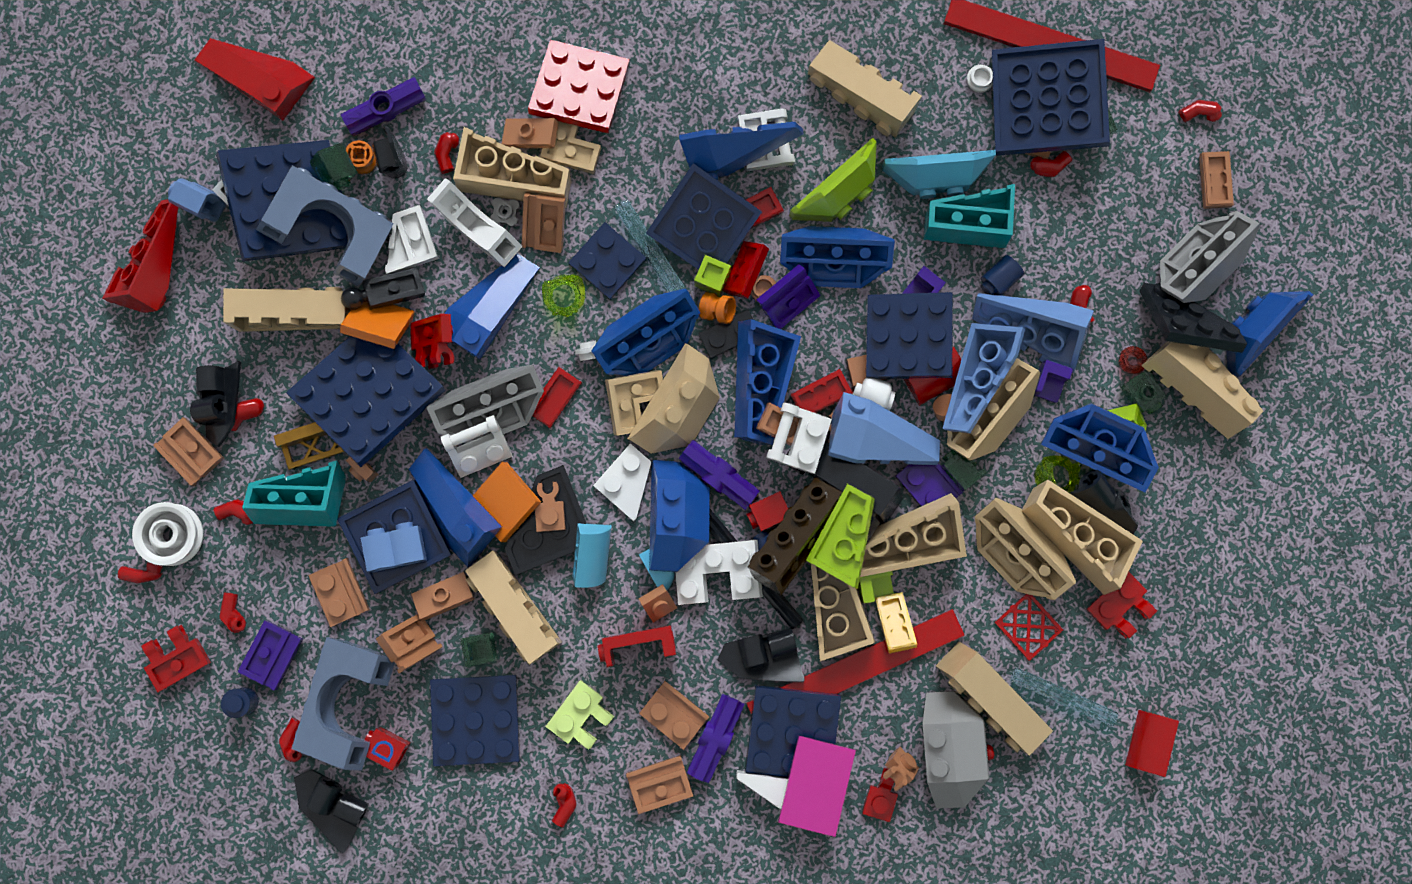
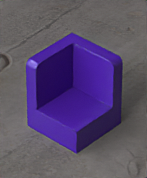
(925, 282)
(1052, 380)

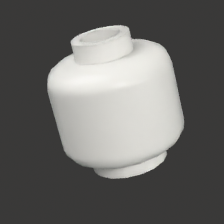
(877, 391)

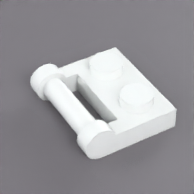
(752, 121)
(807, 440)
(479, 452)

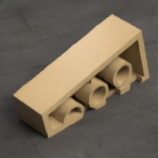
(863, 89)
(506, 172)
(283, 309)
(1205, 384)
(1083, 535)
(512, 607)
(838, 616)
(995, 698)

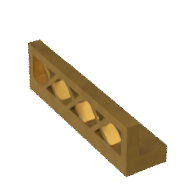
(300, 436)

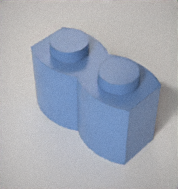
(196, 199)
(393, 548)

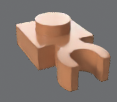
(550, 514)
(901, 768)

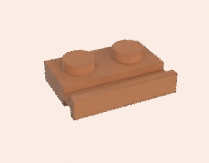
(543, 222)
(188, 451)
(339, 592)
(408, 643)
(674, 715)
(659, 784)

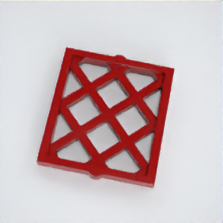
(1043, 643)

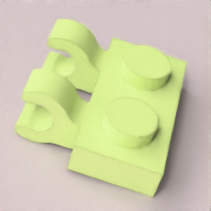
(575, 711)

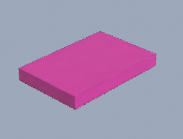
(816, 786)

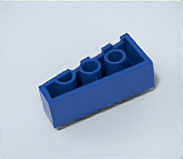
(762, 375)

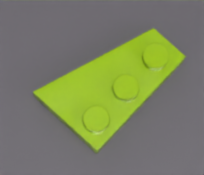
(844, 537)

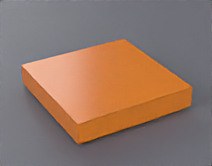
(379, 325)
(506, 499)

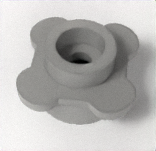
(511, 207)

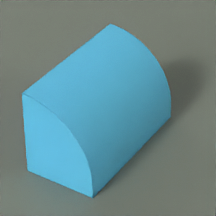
(591, 555)

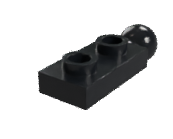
(385, 290)

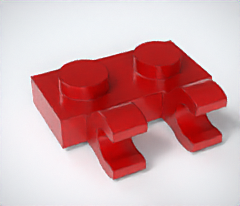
(431, 338)
(1112, 606)
(176, 665)

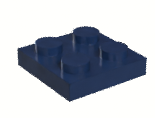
(607, 260)

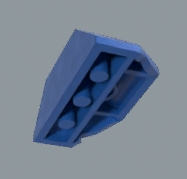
(837, 255)
(1262, 324)
(647, 334)
(1104, 444)
(676, 516)

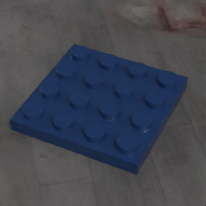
(1050, 97)
(250, 183)
(365, 395)

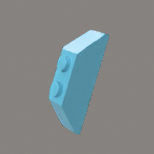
(938, 173)

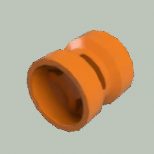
(364, 162)
(717, 307)

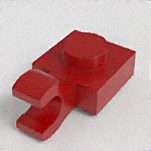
(880, 800)

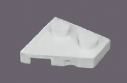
(410, 241)
(625, 481)

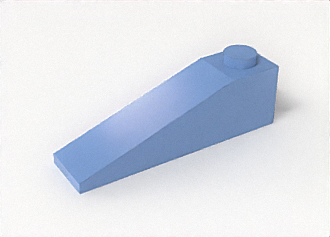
(1050, 326)
(983, 367)
(870, 432)

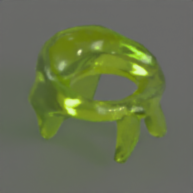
(572, 281)
(1045, 470)

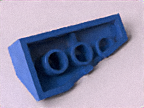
(731, 151)
(486, 307)
(458, 514)

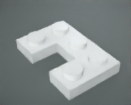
(718, 558)

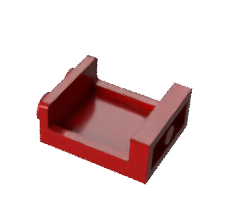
(663, 633)

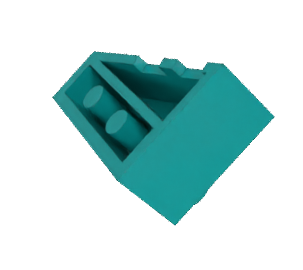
(973, 218)
(298, 499)

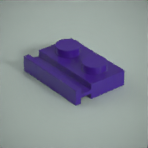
(788, 297)
(927, 483)
(270, 655)

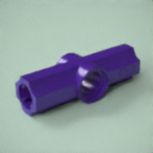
(367, 115)
(719, 474)
(715, 738)

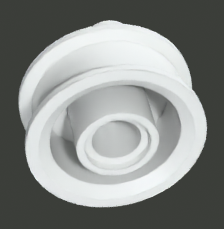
(149, 530)

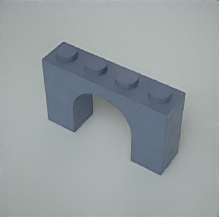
(364, 227)
(318, 729)

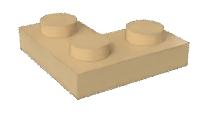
(572, 151)
(626, 394)

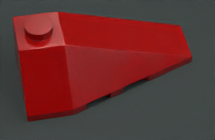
(261, 77)
(147, 276)

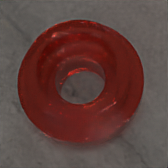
(1140, 356)

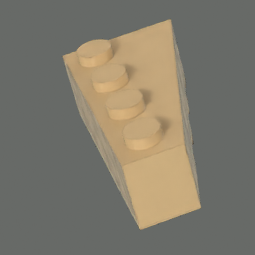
(917, 538)

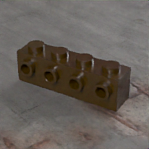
(794, 537)

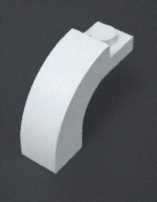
(473, 223)

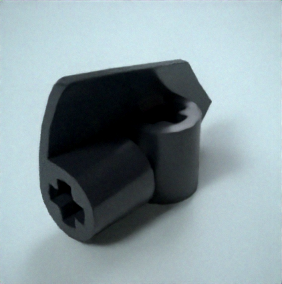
(390, 156)
(217, 401)
(1101, 496)
(764, 657)
(329, 807)

